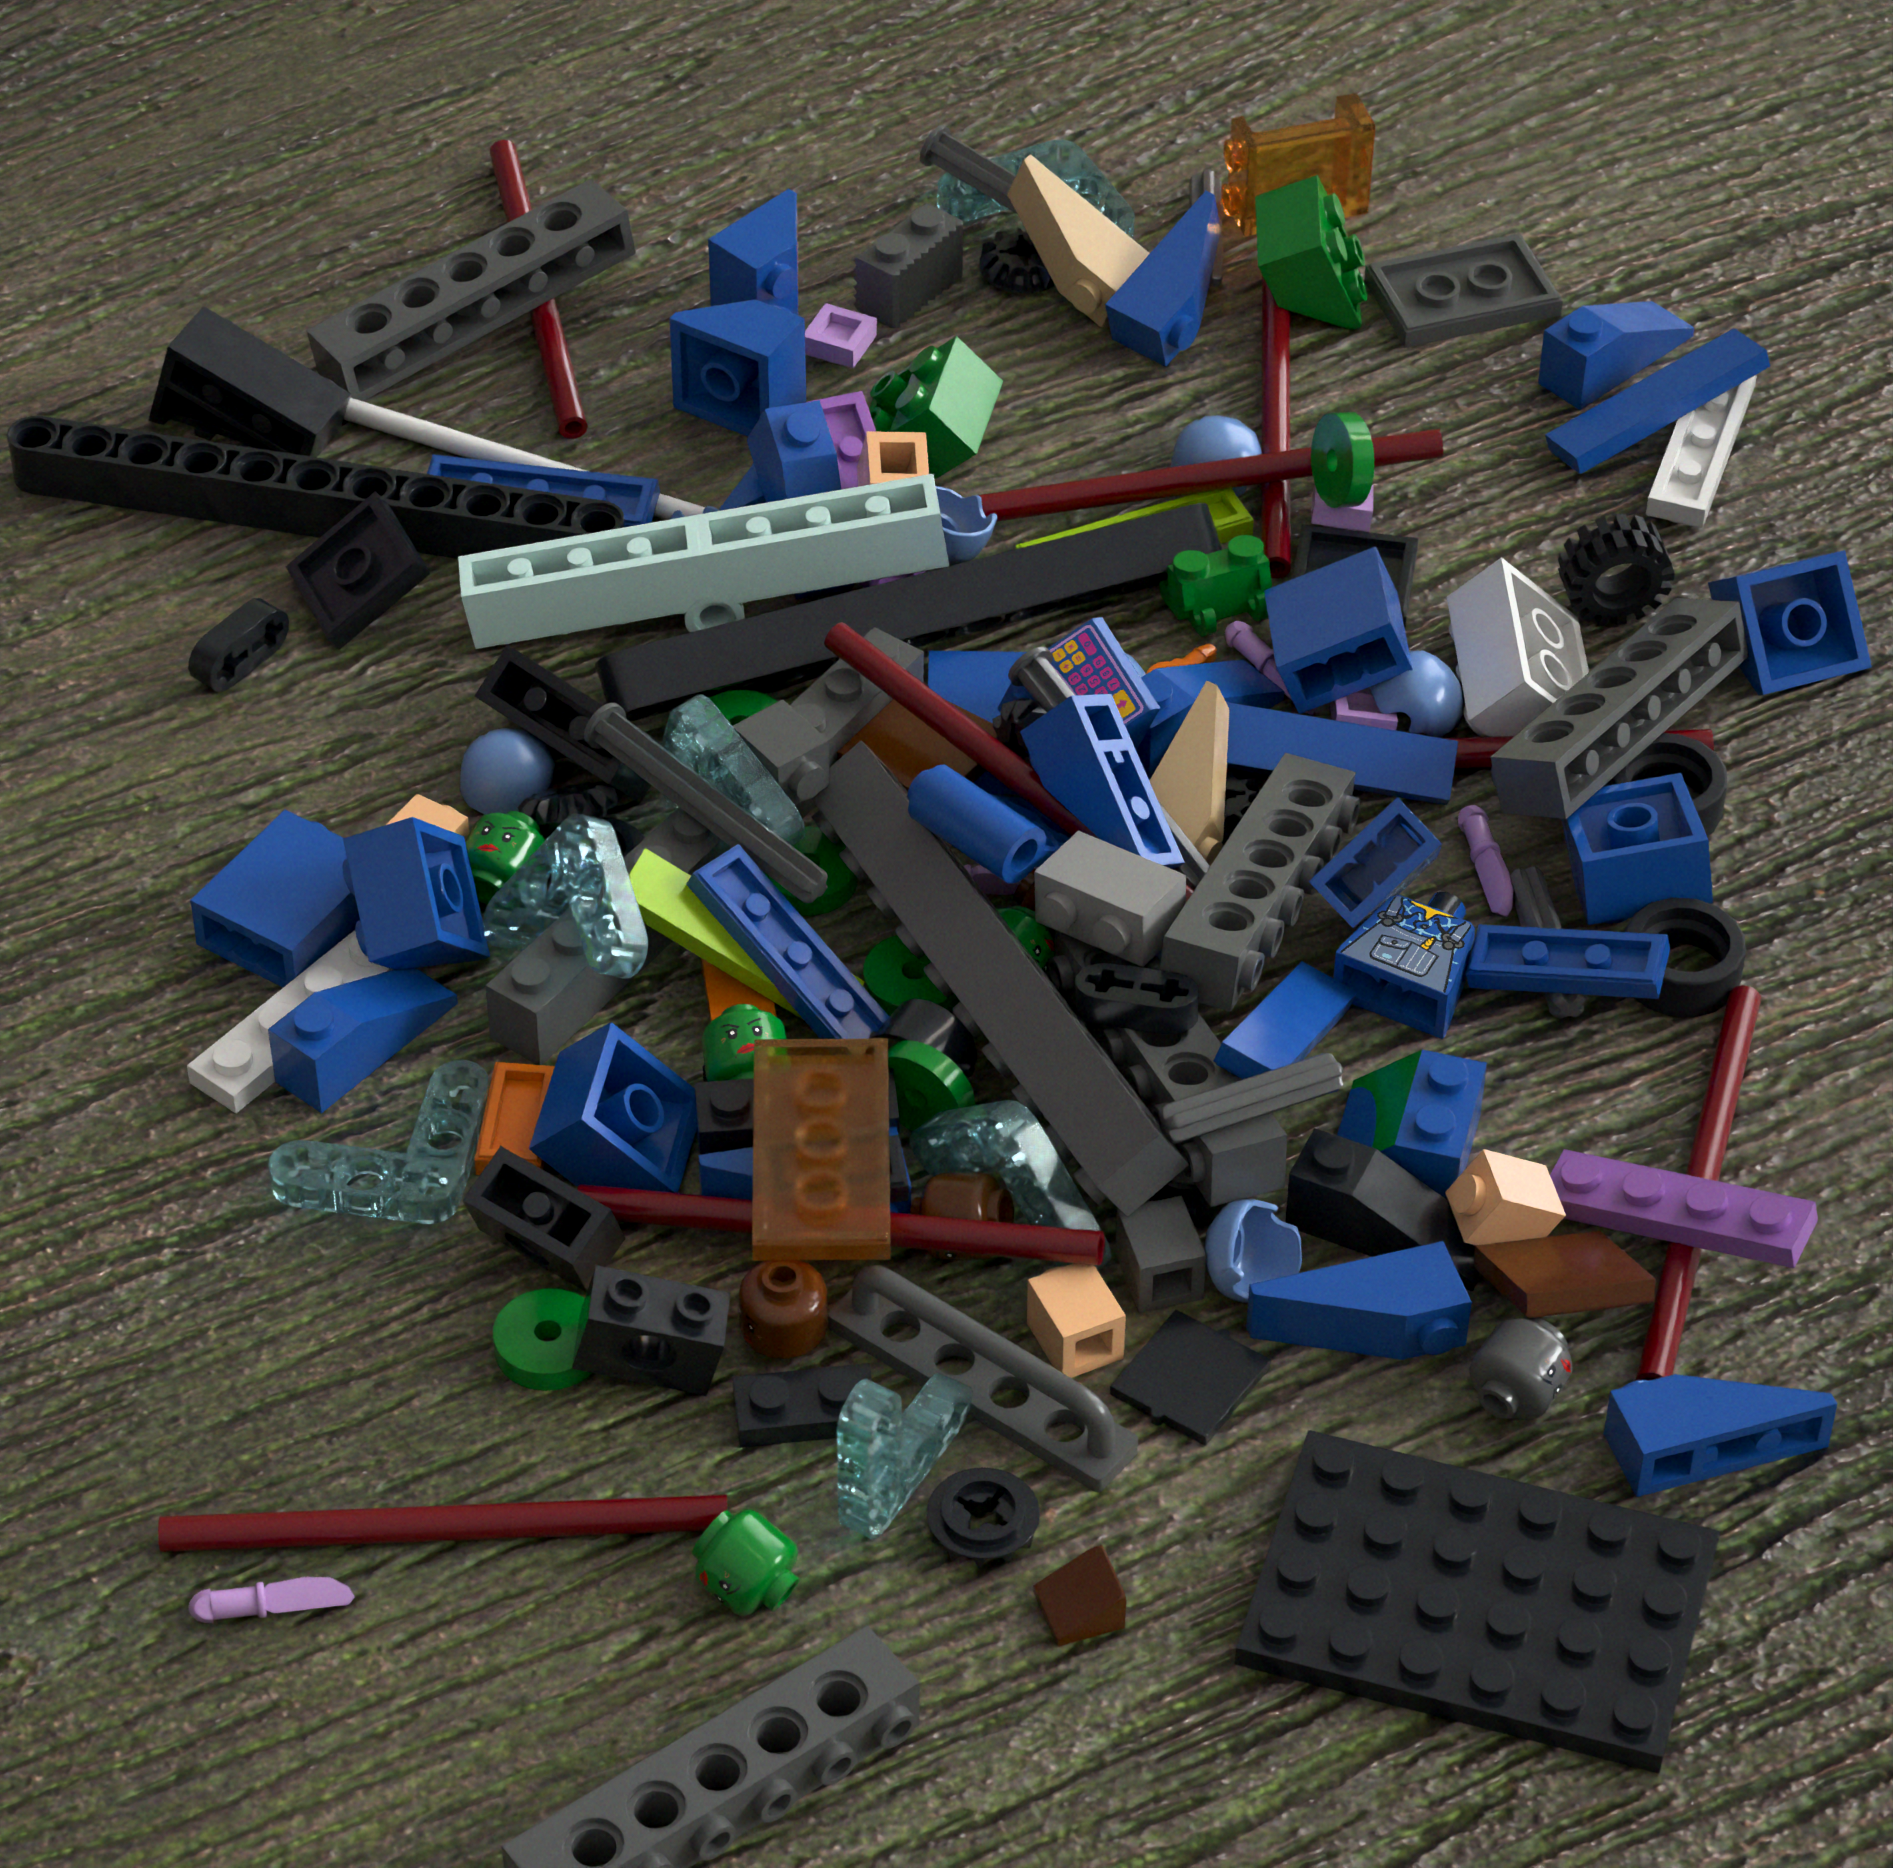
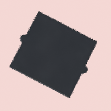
(1190, 1377)

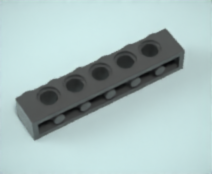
(472, 291)
(1619, 708)
(1261, 879)
(1170, 1067)
(734, 1752)

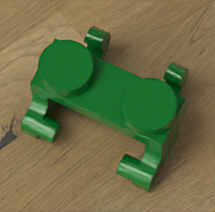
(1218, 584)

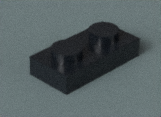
(793, 1403)

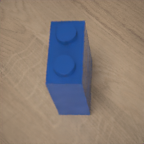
(1337, 630)
(278, 901)

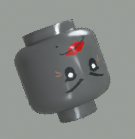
(1521, 1366)

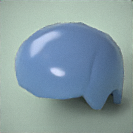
(1214, 440)
(963, 525)
(1426, 694)
(505, 770)
(1250, 1247)

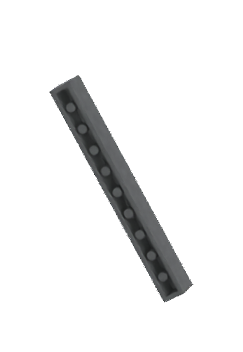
(998, 986)
(551, 987)

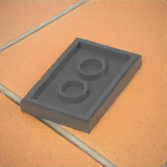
(1462, 290)

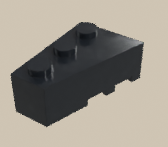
(245, 390)

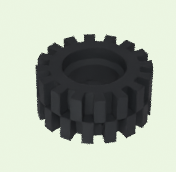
(1606, 548)

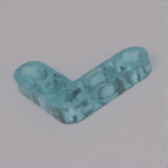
(1062, 159)
(714, 750)
(582, 858)
(1012, 1142)
(415, 1170)
(890, 1452)

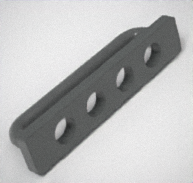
(886, 1298)

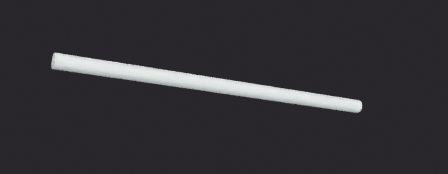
(475, 447)

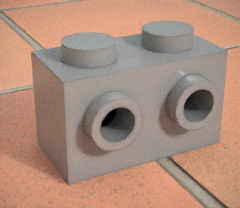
(1108, 897)

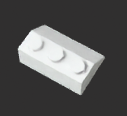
(1512, 649)

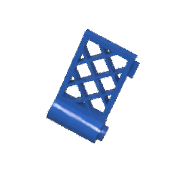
(990, 829)

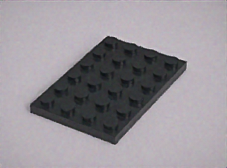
(1480, 1600)

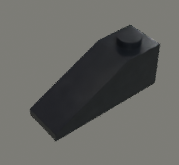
(1370, 1203)

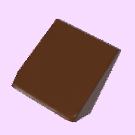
(1082, 1598)

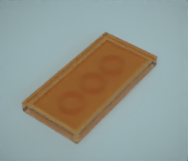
(821, 1150)

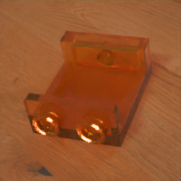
(1331, 148)

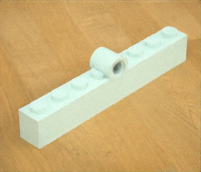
(703, 562)

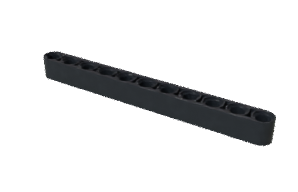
(285, 489)
(912, 609)

